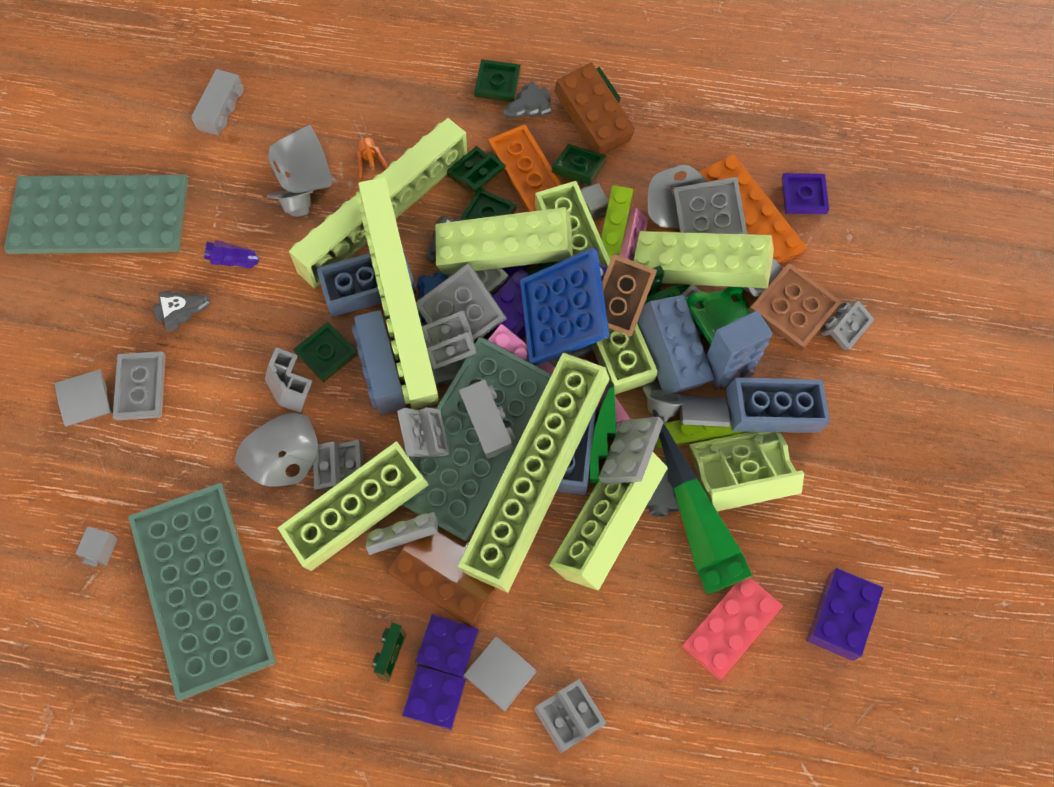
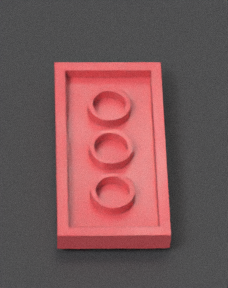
(732, 627)

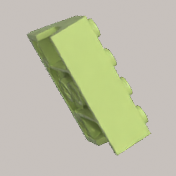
(745, 469)

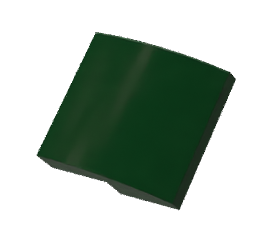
(475, 169)

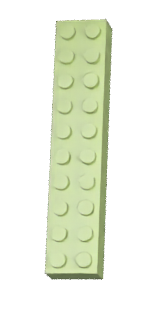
(407, 181)
(399, 299)
(624, 356)
(534, 472)

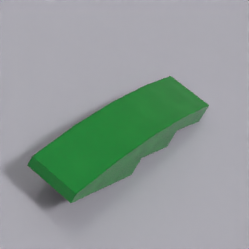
(604, 429)

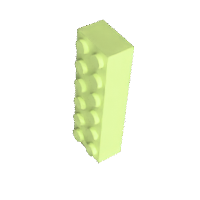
(504, 240)
(708, 258)
(352, 506)
(605, 527)

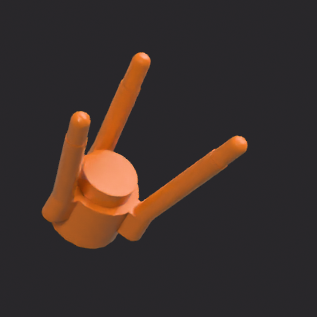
(368, 151)

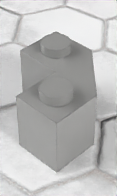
(285, 386)

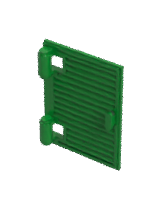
(717, 309)

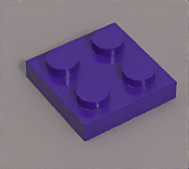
(805, 193)
(447, 646)
(434, 697)

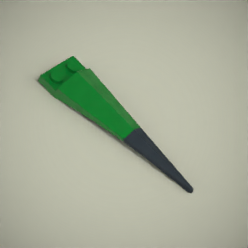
(711, 543)

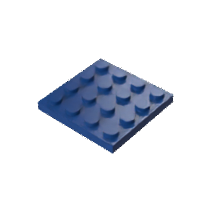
(564, 307)

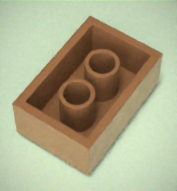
(625, 292)

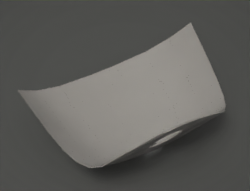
(303, 159)
(660, 199)
(260, 450)

